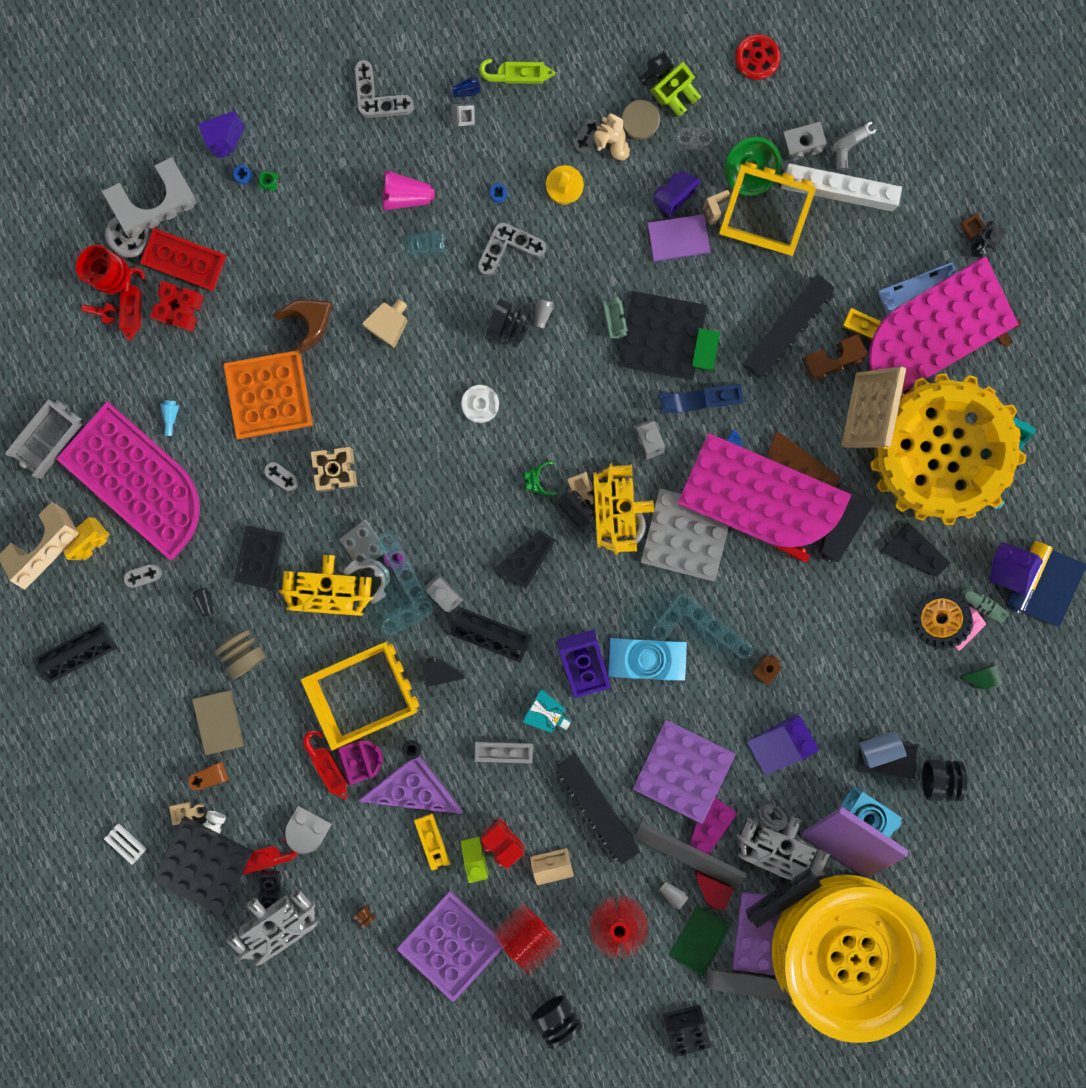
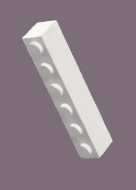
(847, 188)

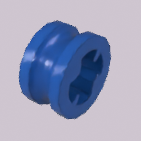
(247, 179)
(504, 193)

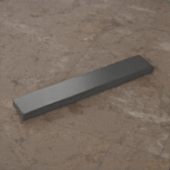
(689, 855)

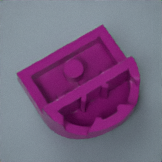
(360, 760)

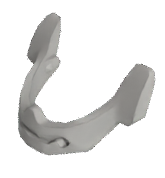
(379, 570)

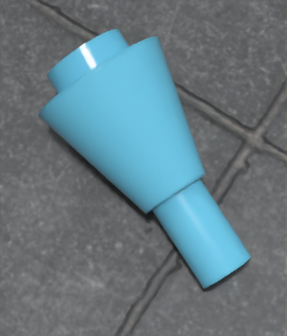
(169, 412)

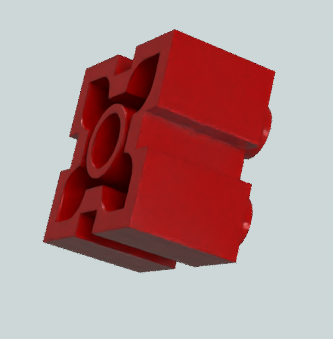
(167, 313)
(502, 843)

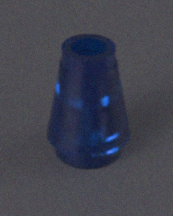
(467, 88)

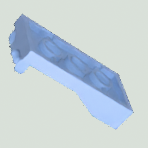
(910, 288)

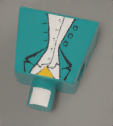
(546, 713)

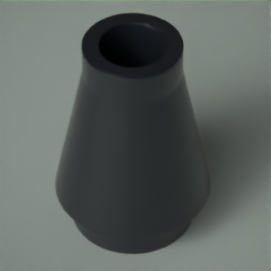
(203, 601)
(408, 753)

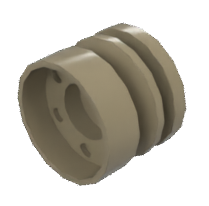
(240, 654)

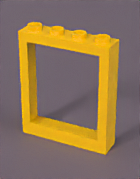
(324, 713)

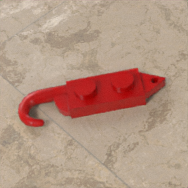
(131, 306)
(326, 766)
(267, 857)

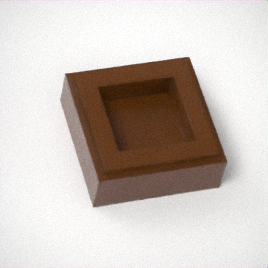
(972, 226)

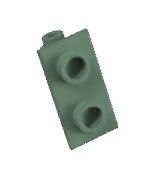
(615, 325)

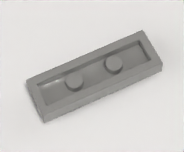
(503, 752)

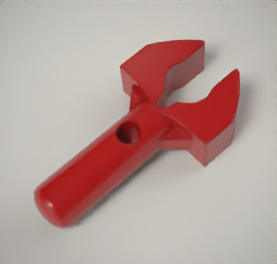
(101, 312)

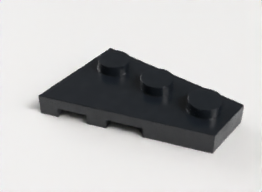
(916, 550)
(526, 560)

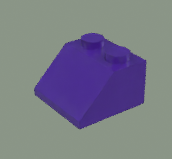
(222, 133)
(676, 192)
(1014, 568)

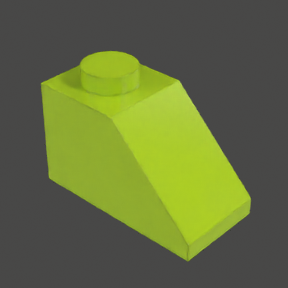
(474, 860)

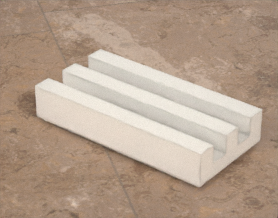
(121, 850)

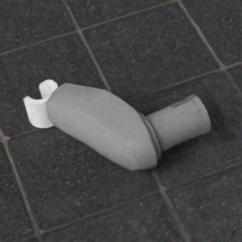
(846, 142)

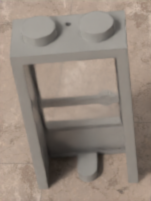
(45, 438)

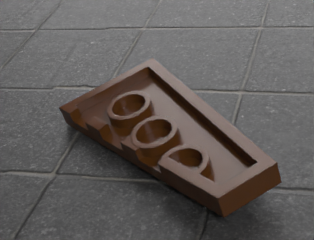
(792, 456)

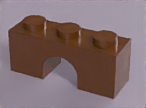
(850, 351)

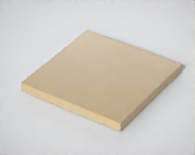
(873, 408)

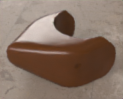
(313, 314)

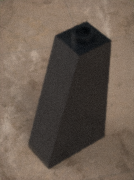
(838, 539)

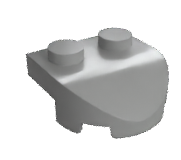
(305, 831)

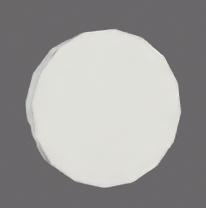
(480, 409)

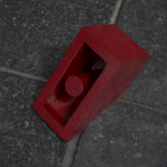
(714, 891)

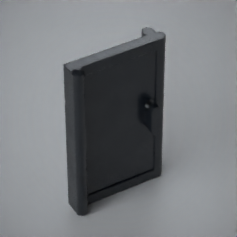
(901, 767)

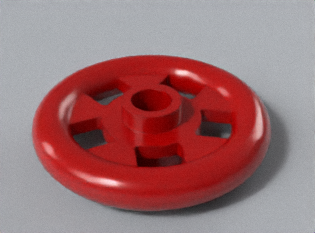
(742, 63)

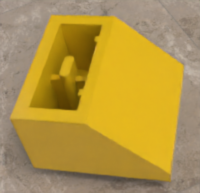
(90, 536)

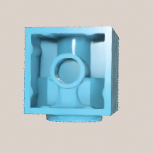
(876, 813)

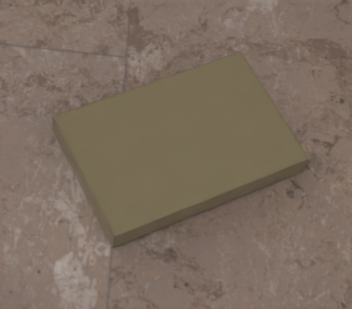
(218, 722)

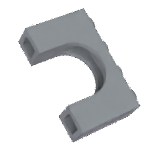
(135, 219)

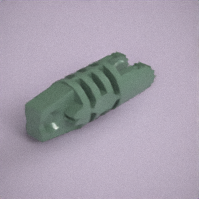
(985, 605)

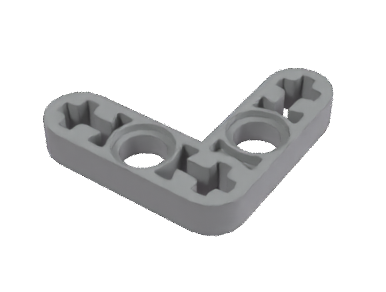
(370, 98)
(503, 241)

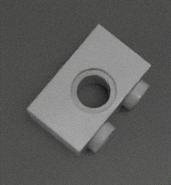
(811, 133)

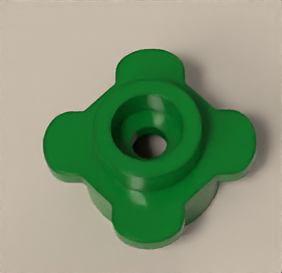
(264, 176)

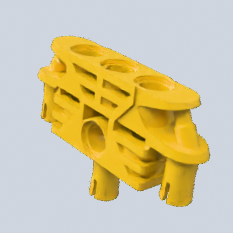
(605, 513)
(326, 603)

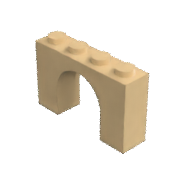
(58, 534)

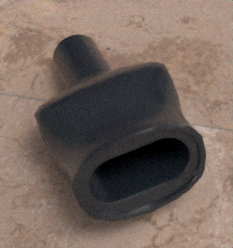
(657, 67)

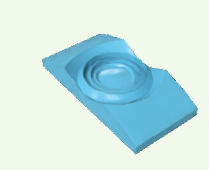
(647, 659)

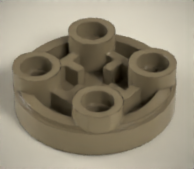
(640, 120)

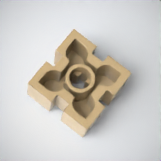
(324, 462)

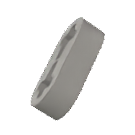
(279, 480)
(141, 572)

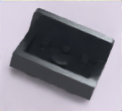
(575, 510)

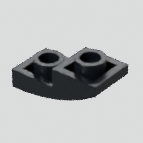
(269, 888)

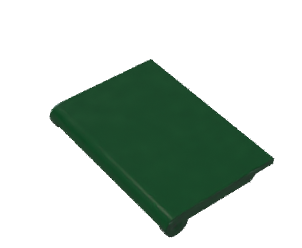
(700, 940)

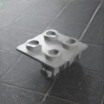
(362, 543)

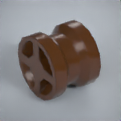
(363, 917)

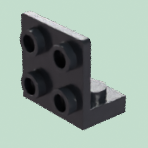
(687, 1030)

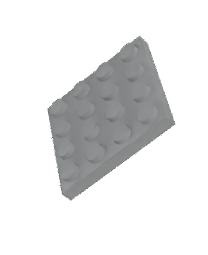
(683, 539)

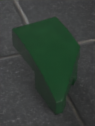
(983, 678)

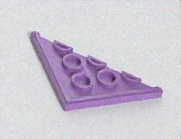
(413, 787)

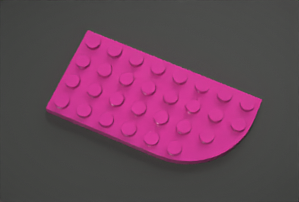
(942, 324)
(135, 479)
(761, 496)

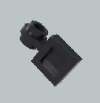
(990, 236)

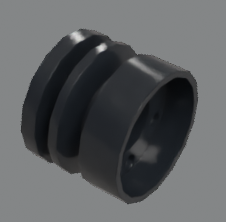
(508, 323)
(944, 780)
(556, 1022)

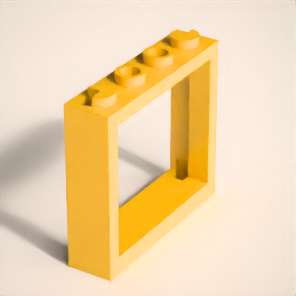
(769, 174)

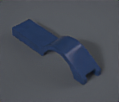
(701, 399)

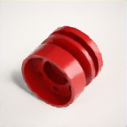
(102, 269)

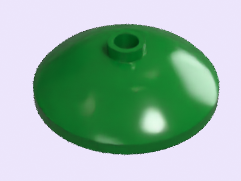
(760, 152)

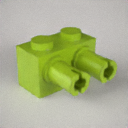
(675, 81)

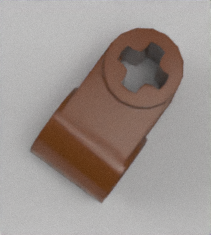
(211, 776)

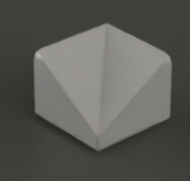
(462, 114)

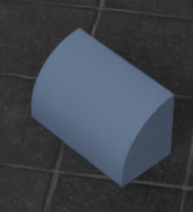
(882, 749)

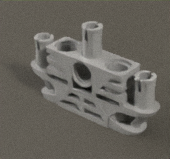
(775, 862)
(271, 938)

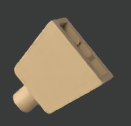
(387, 322)

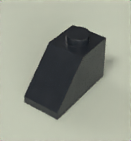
(440, 672)

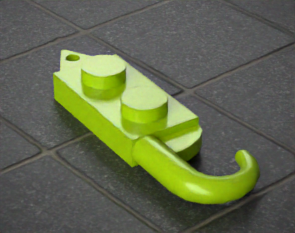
(518, 72)

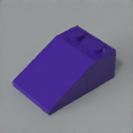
(584, 663)
(783, 745)

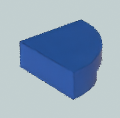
(735, 438)

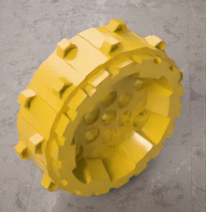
(982, 478)

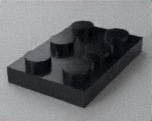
(259, 557)

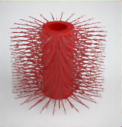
(619, 934)
(525, 939)

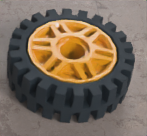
(939, 605)

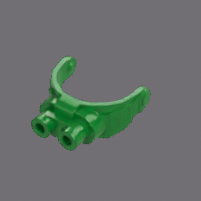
(532, 480)

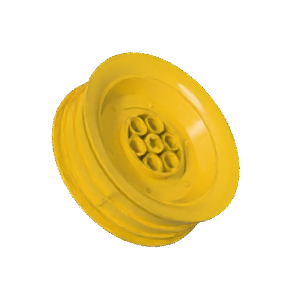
(890, 986)

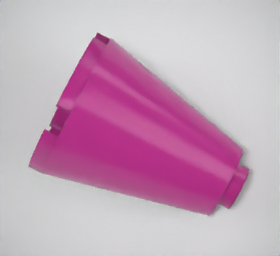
(404, 192)

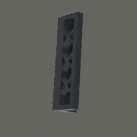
(491, 632)
(75, 646)
(783, 898)

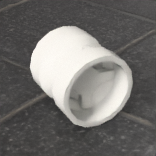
(214, 820)

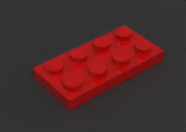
(183, 259)

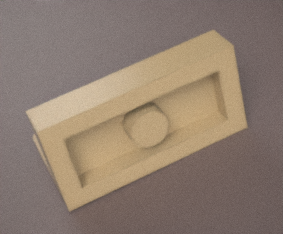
(711, 207)
(551, 866)

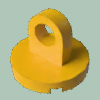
(564, 184)

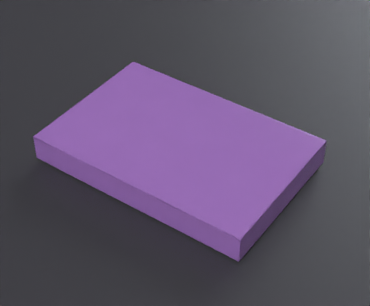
(678, 238)

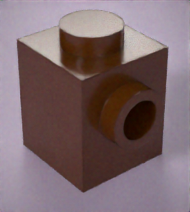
(767, 668)

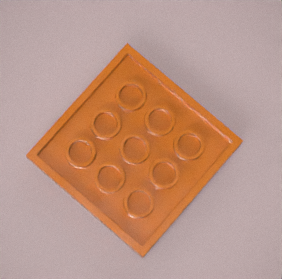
(268, 395)

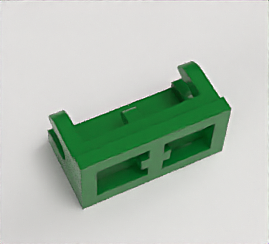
(706, 350)

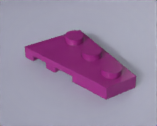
(716, 822)

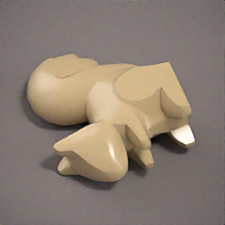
(614, 134)

